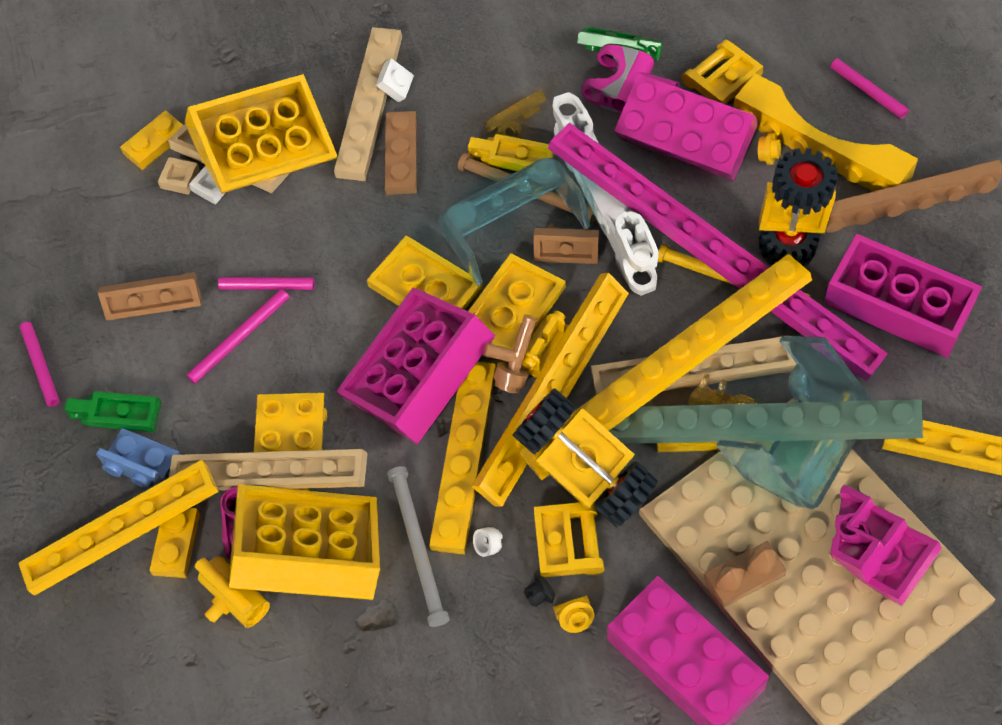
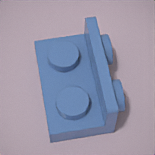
(137, 458)

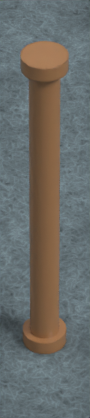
(467, 163)

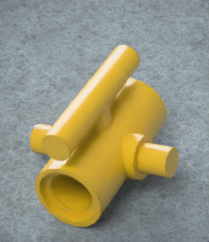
(243, 604)

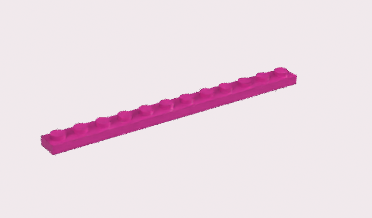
(710, 245)

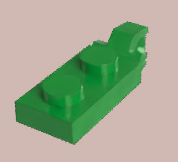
(596, 38)
(116, 411)

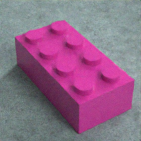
(686, 127)
(902, 295)
(686, 656)

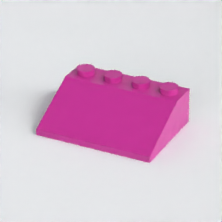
(416, 364)

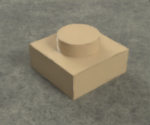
(178, 175)

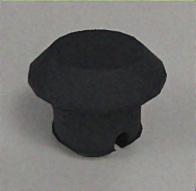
(539, 591)

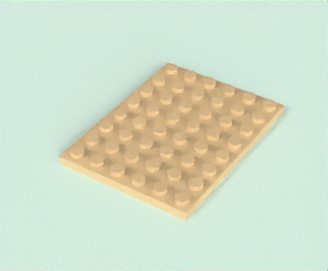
(818, 624)

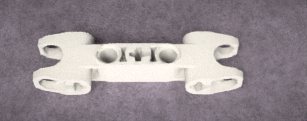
(621, 225)

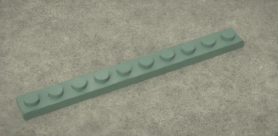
(773, 422)

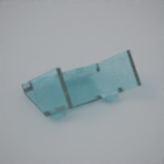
(505, 197)
(802, 468)

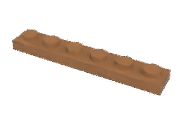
(914, 195)

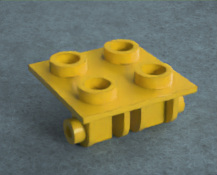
(289, 422)

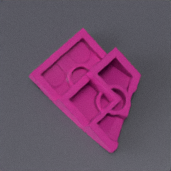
(880, 546)

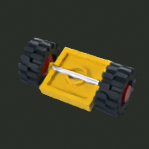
(797, 206)
(585, 458)

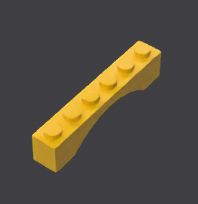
(865, 164)

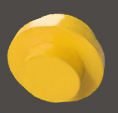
(769, 149)

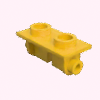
(544, 342)

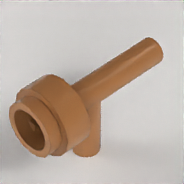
(510, 375)

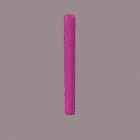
(237, 336)

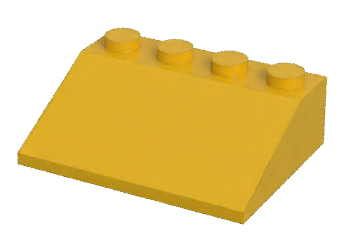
(259, 133)
(305, 542)

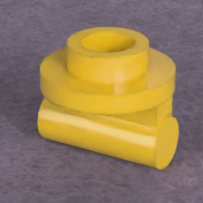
(575, 614)

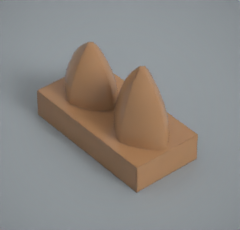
(566, 245)
(745, 574)

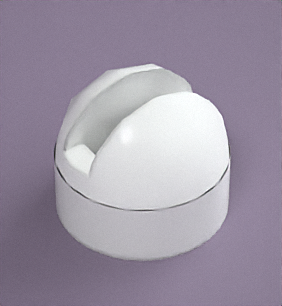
(490, 547)

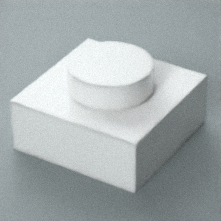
(394, 80)
(205, 187)

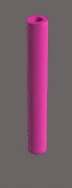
(869, 88)
(266, 283)
(39, 364)

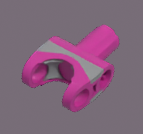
(614, 90)

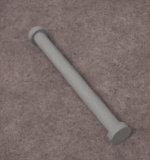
(437, 615)

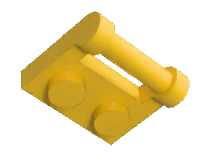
(727, 79)
(556, 540)

